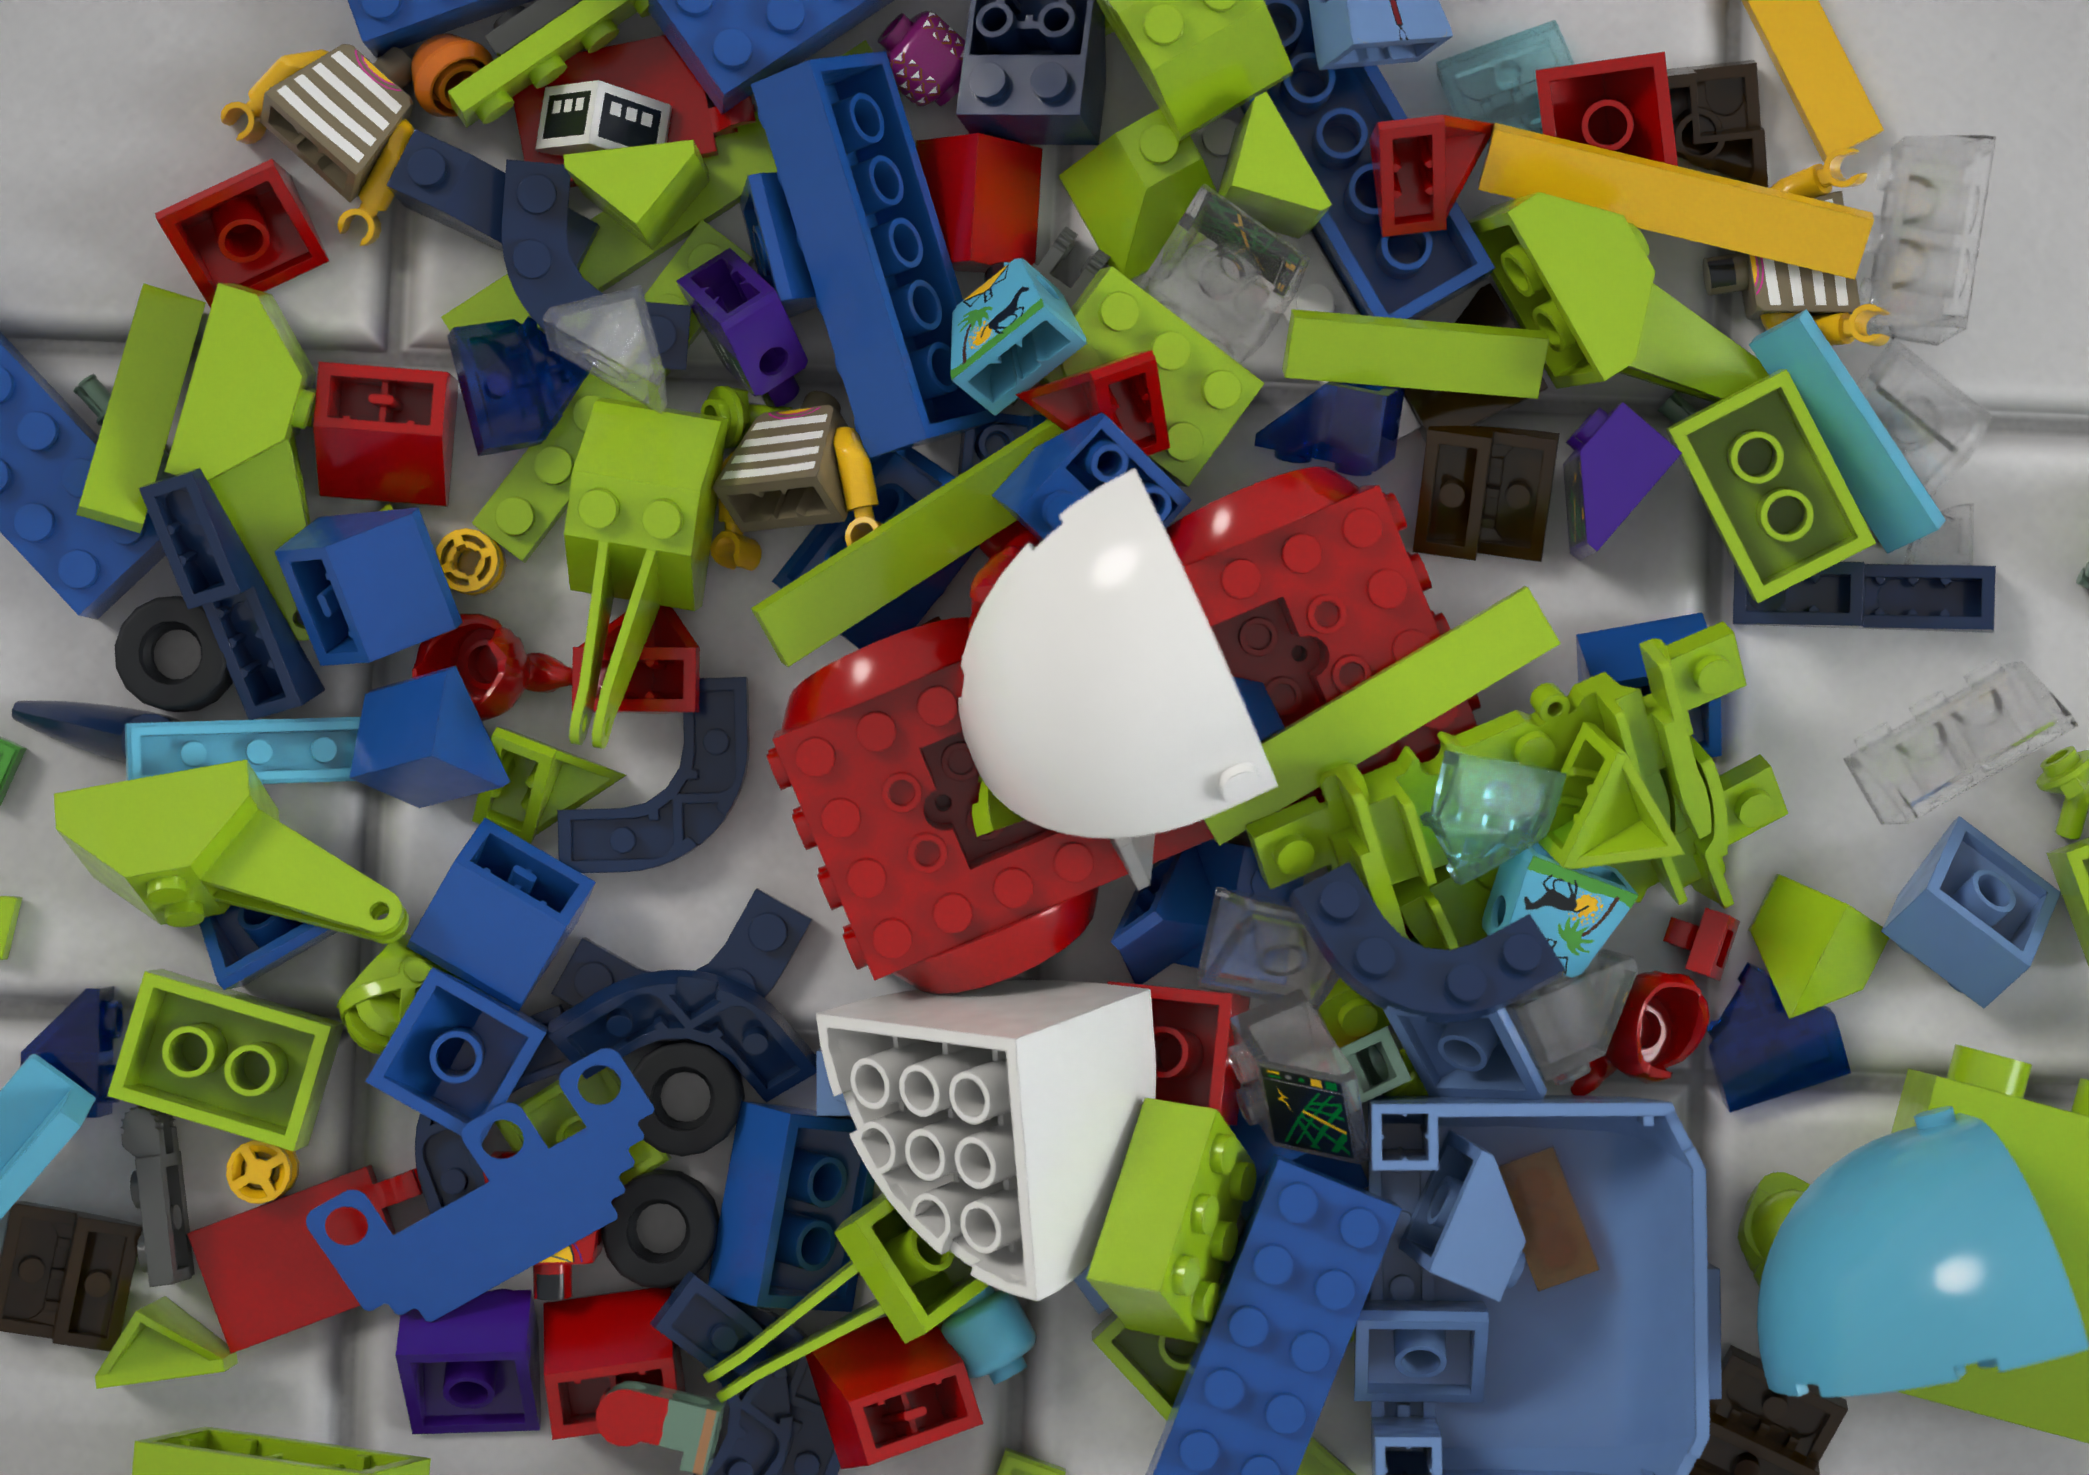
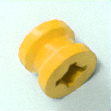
(251, 1175)

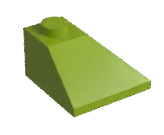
(1136, 190)

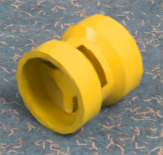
(478, 569)

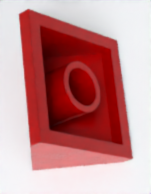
(1611, 105)
(984, 197)
(244, 232)

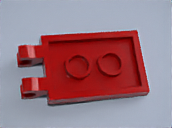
(646, 68)
(270, 1270)

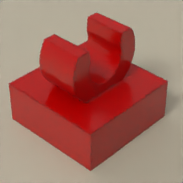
(1708, 942)

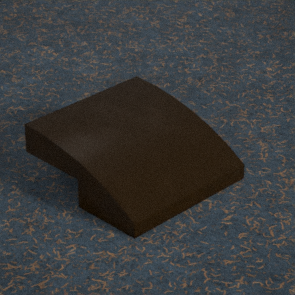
(1485, 492)
(66, 1275)
(1765, 1430)

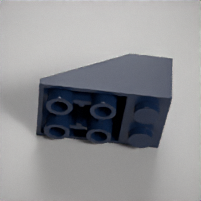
(1034, 71)

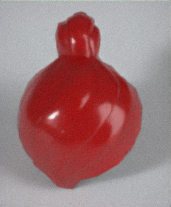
(491, 664)
(1655, 1031)

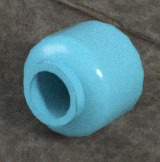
(991, 1335)

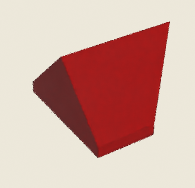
(1423, 169)
(1121, 389)
(665, 673)

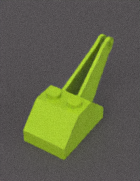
(1199, 54)
(1593, 293)
(241, 427)
(637, 534)
(215, 840)
(900, 1268)

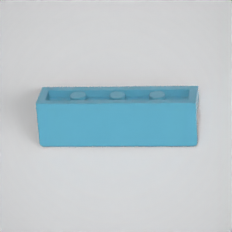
(37, 1119)

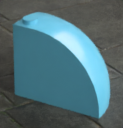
(1913, 1267)

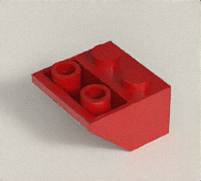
(384, 433)
(599, 1344)
(889, 1393)

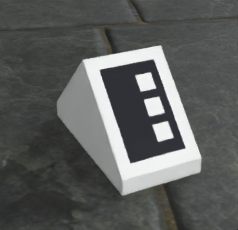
(599, 118)

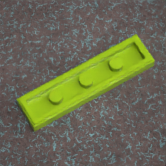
(1415, 354)
(141, 407)

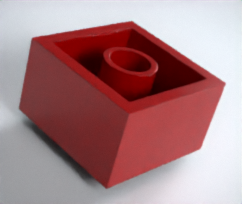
(1192, 1046)

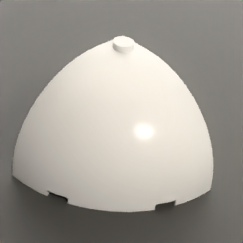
(1101, 683)
(997, 1115)

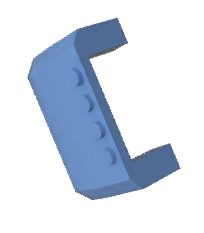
(1589, 1370)

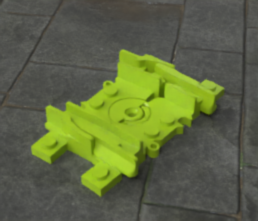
(1379, 829)

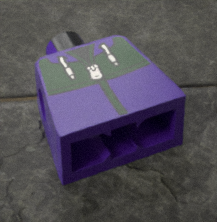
(746, 326)

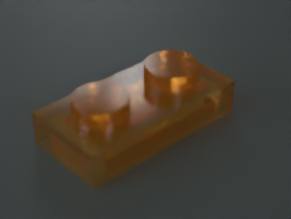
(1548, 1215)

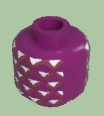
(924, 57)

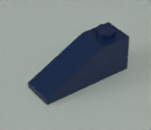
(466, 193)

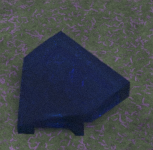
(511, 383)
(1764, 1052)

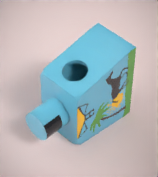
(1010, 334)
(1570, 906)

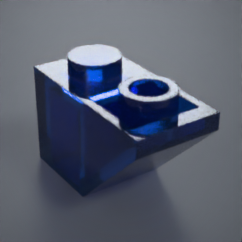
(1340, 425)
(83, 1044)

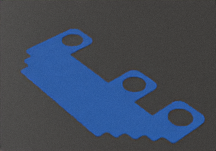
(517, 1219)

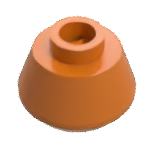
(442, 65)

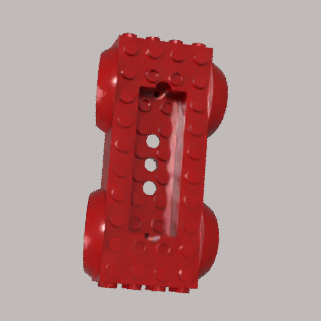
(1300, 596)

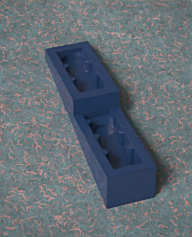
(221, 577)
(1878, 598)

